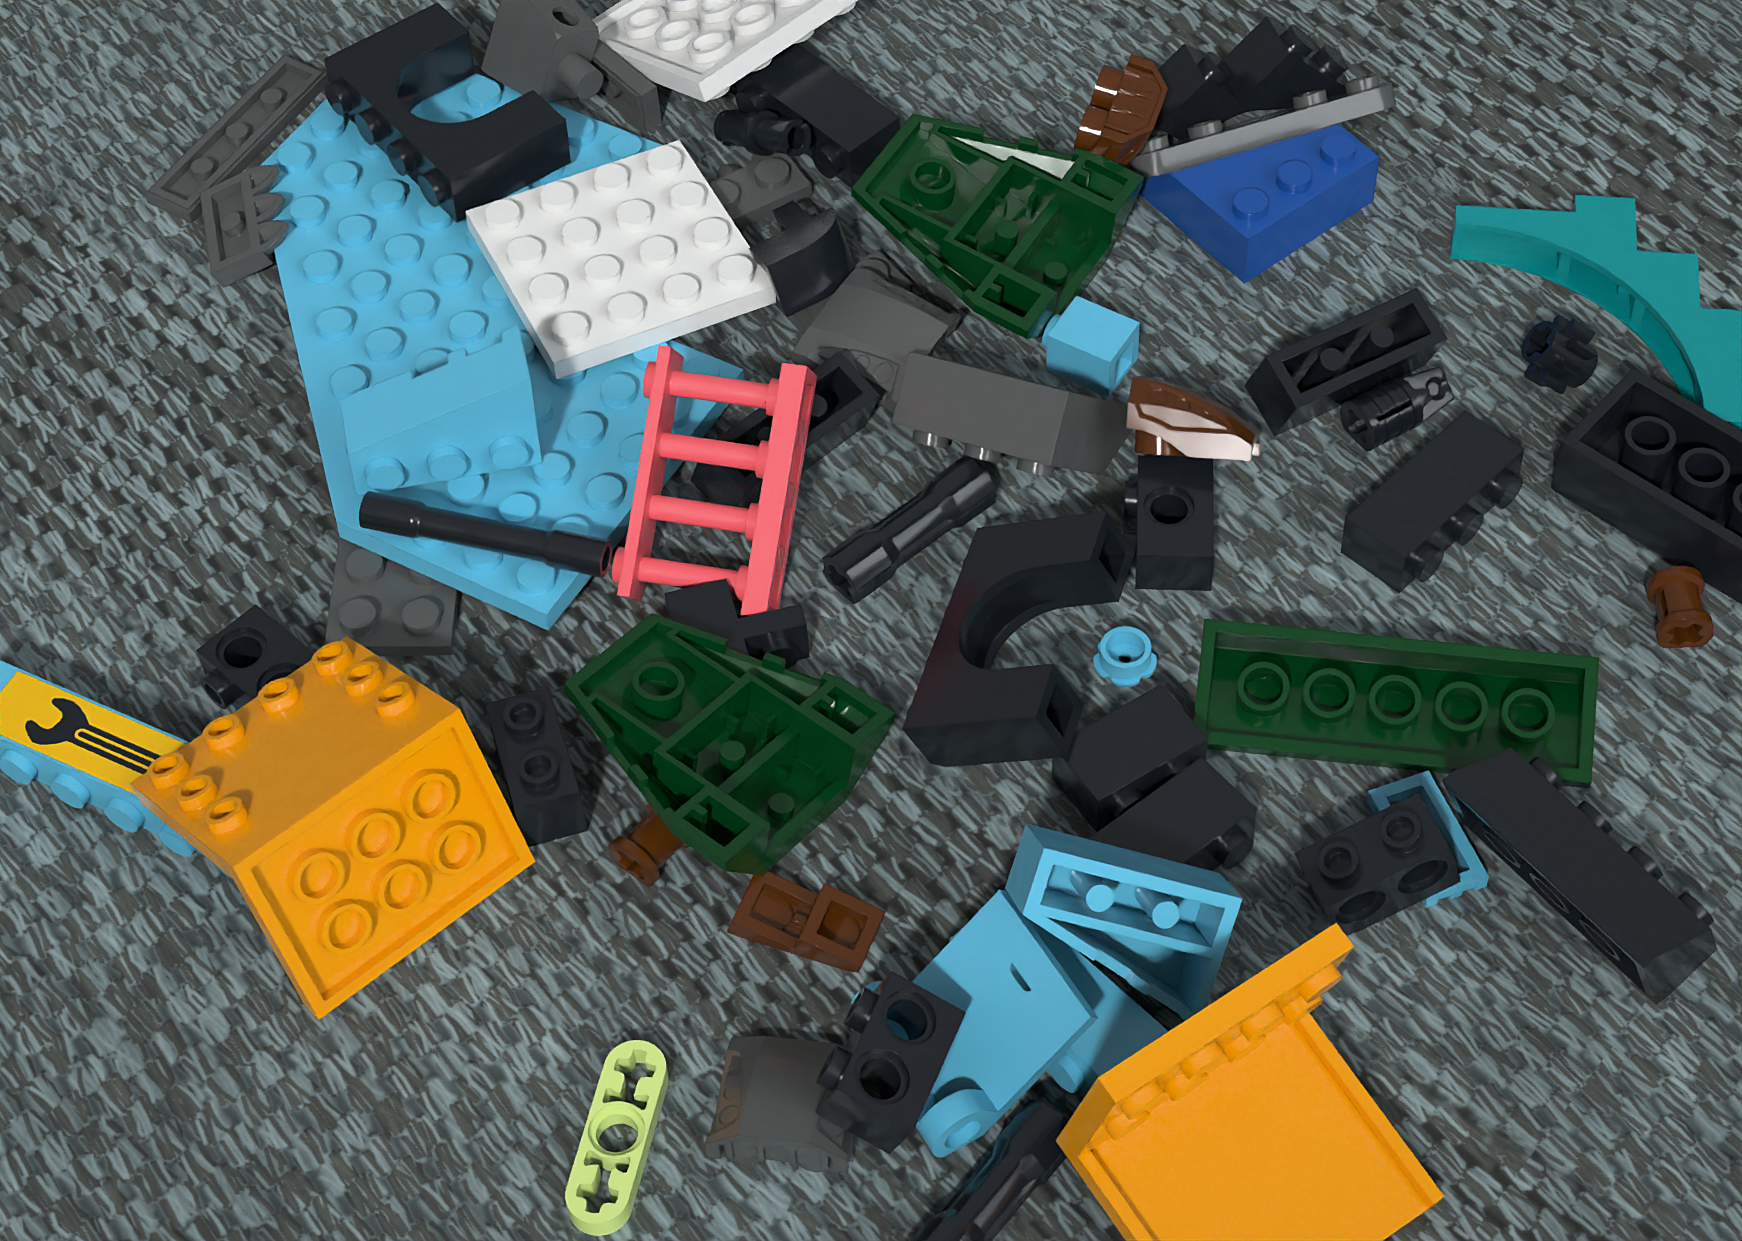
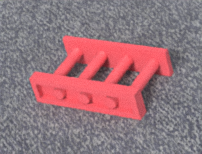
(775, 461)

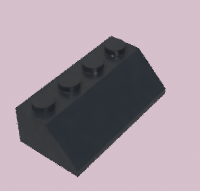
(1582, 871)

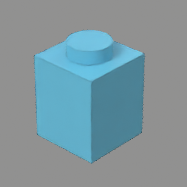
(1091, 345)

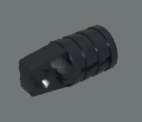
(1410, 403)

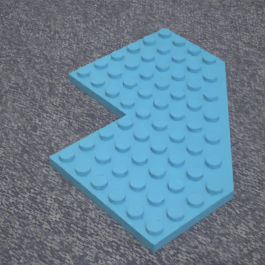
(395, 287)

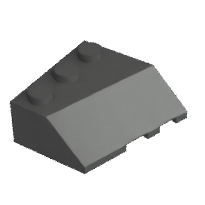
(1008, 416)

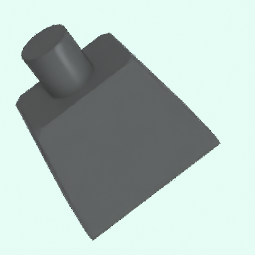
(544, 49)

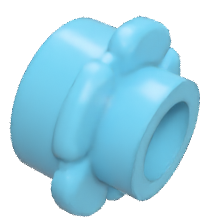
(1129, 643)

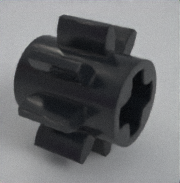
(1559, 354)

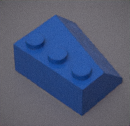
(1267, 198)

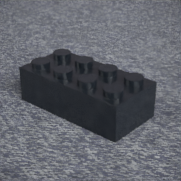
(1661, 477)

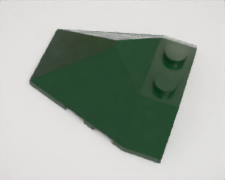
(998, 218)
(725, 742)

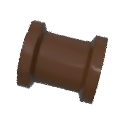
(1679, 607)
(645, 848)

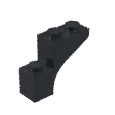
(1256, 75)

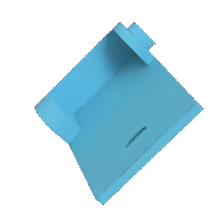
(1007, 1028)

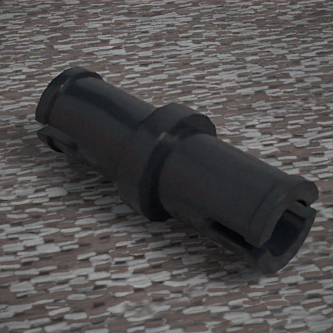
(762, 132)

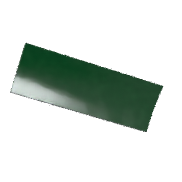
(1393, 700)

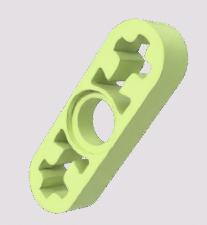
(622, 1186)

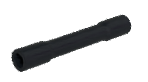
(554, 548)

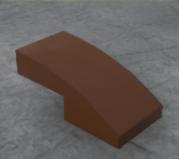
(815, 926)

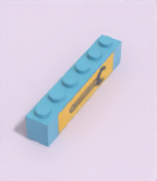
(81, 751)

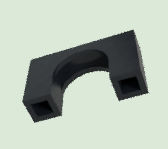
(450, 162)
(1010, 576)

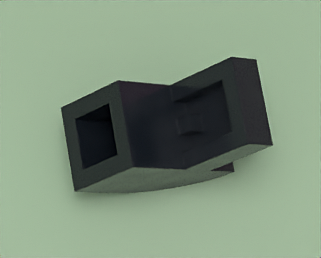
(804, 259)
(712, 610)

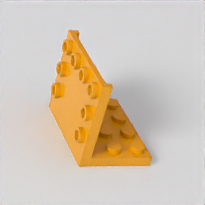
(343, 816)
(1248, 1124)

